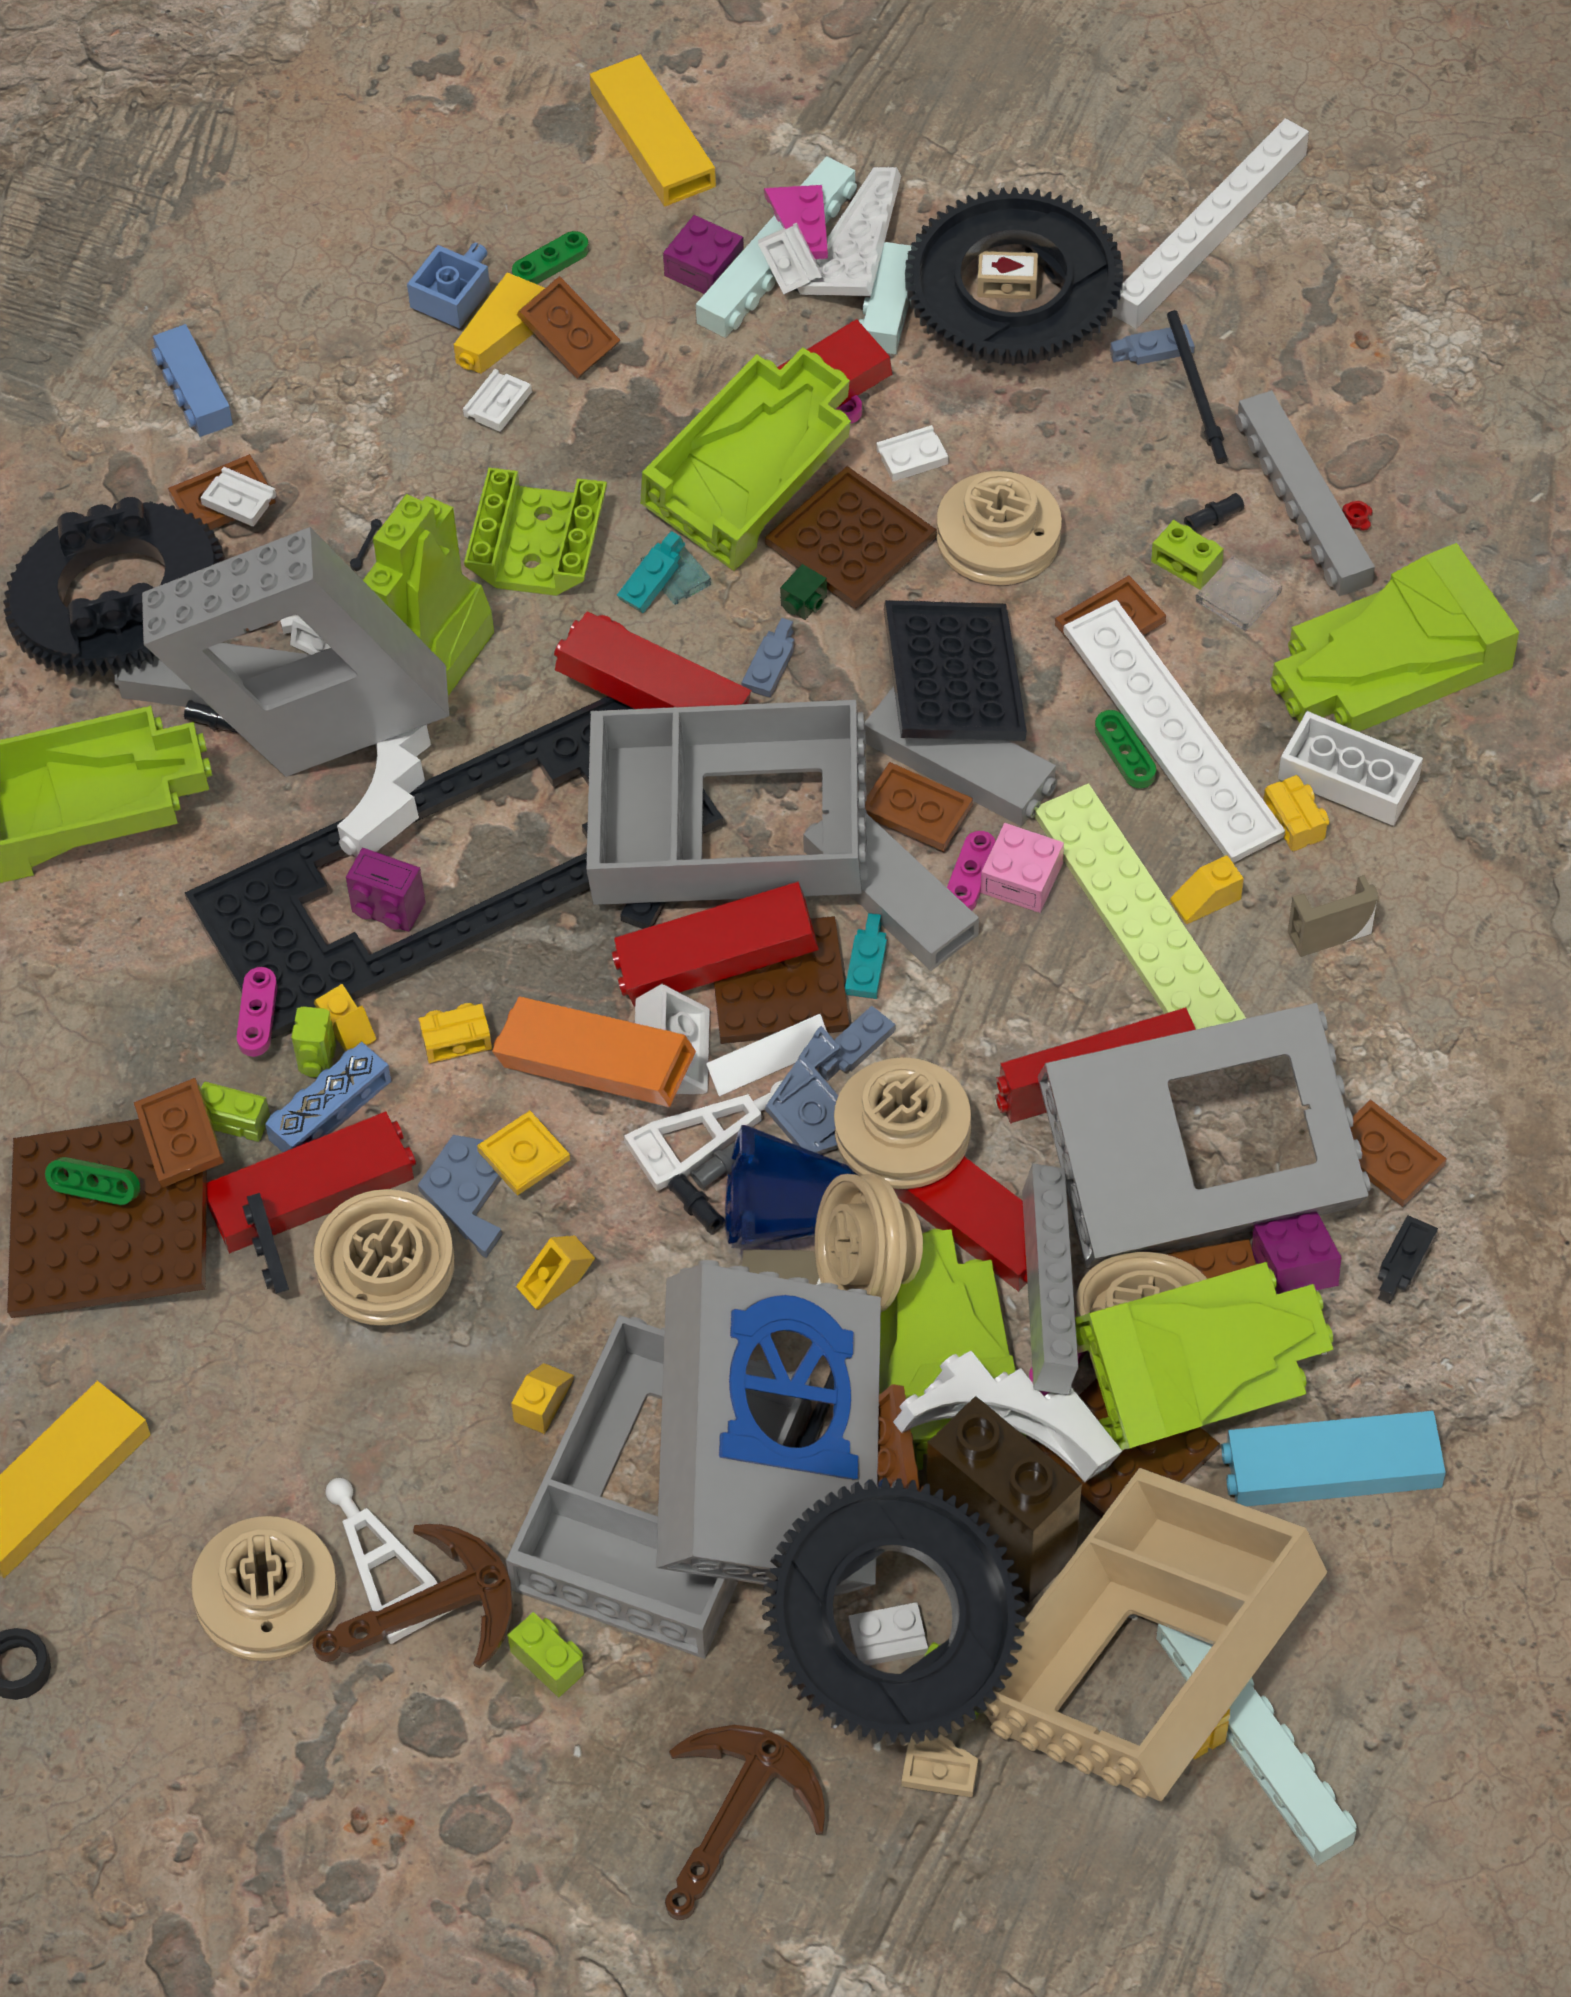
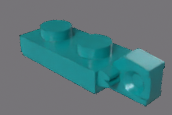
(652, 573)
(867, 960)

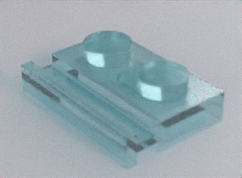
(687, 579)

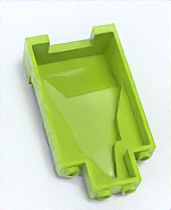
(748, 453)
(424, 583)
(1399, 647)
(93, 784)
(941, 1315)
(1201, 1352)

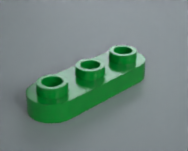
(564, 251)
(1125, 739)
(82, 1184)

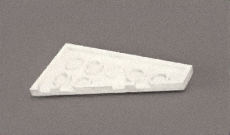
(858, 239)

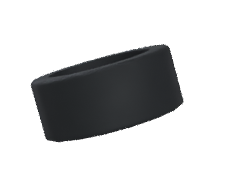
(38, 1677)

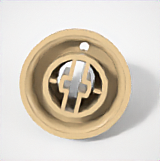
(991, 527)
(903, 1122)
(867, 1237)
(384, 1257)
(1132, 1278)
(294, 1608)

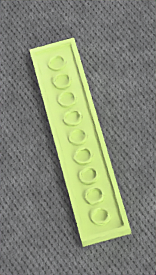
(1135, 909)

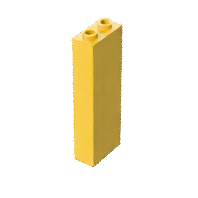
(652, 130)
(64, 1469)

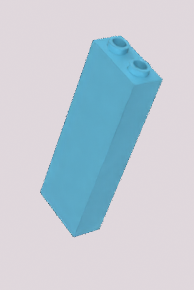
(1334, 1459)

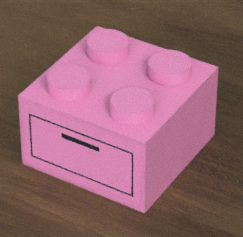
(1022, 867)

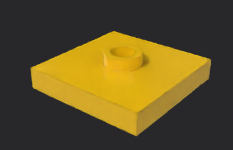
(523, 1152)

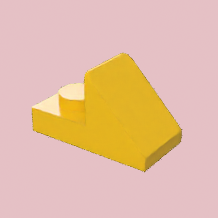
(348, 1021)

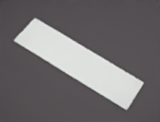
(762, 1056)

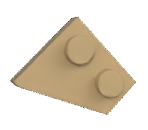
(939, 1767)

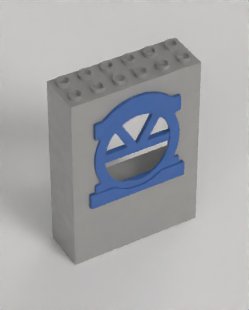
(721, 1478)

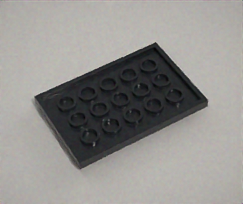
(954, 670)

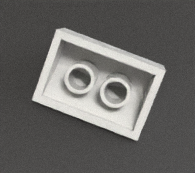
(677, 1013)

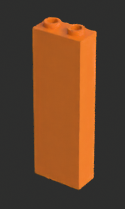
(594, 1051)

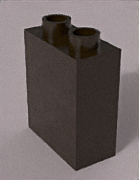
(1012, 1488)

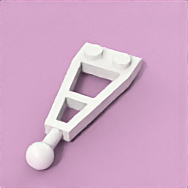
(657, 1157)
(340, 1492)

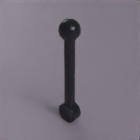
(356, 563)

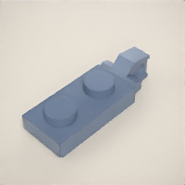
(1148, 346)
(770, 660)
(858, 1042)

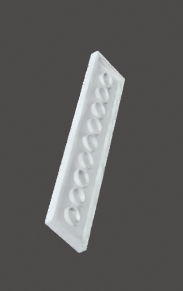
(1174, 731)

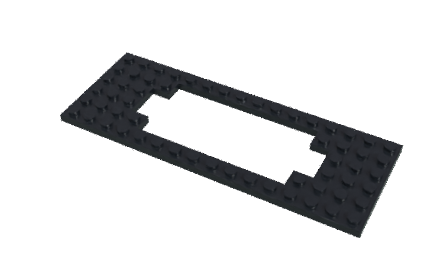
(259, 913)

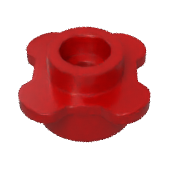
(1358, 514)

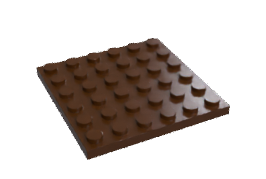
(96, 1252)

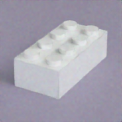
(1351, 768)

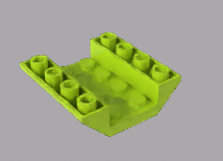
(511, 535)

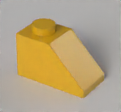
(1208, 890)
(555, 1270)
(540, 1397)

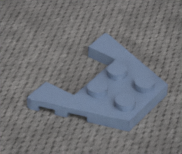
(805, 1101)
(459, 1187)

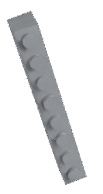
(1305, 493)
(1049, 1279)

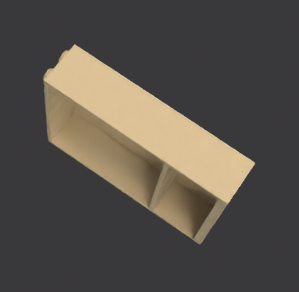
(1182, 1564)

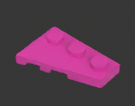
(806, 208)

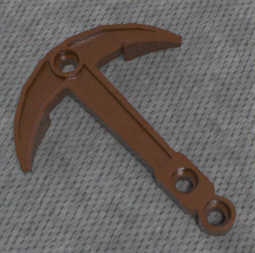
(443, 1597)
(758, 1770)

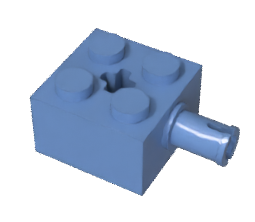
(450, 284)

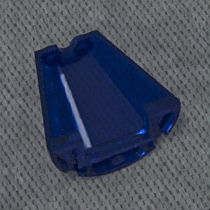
(774, 1189)

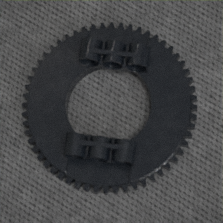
(1067, 245)
(108, 629)
(944, 1683)

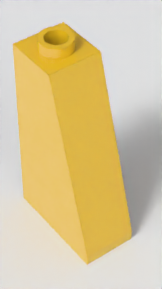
(496, 326)

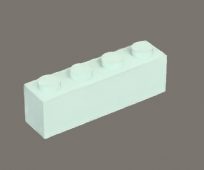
(888, 303)

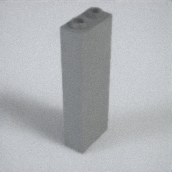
(161, 685)
(989, 771)
(907, 897)

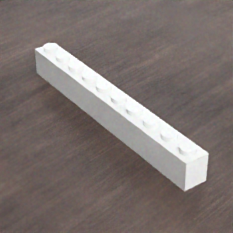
(1211, 222)

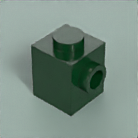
(803, 592)

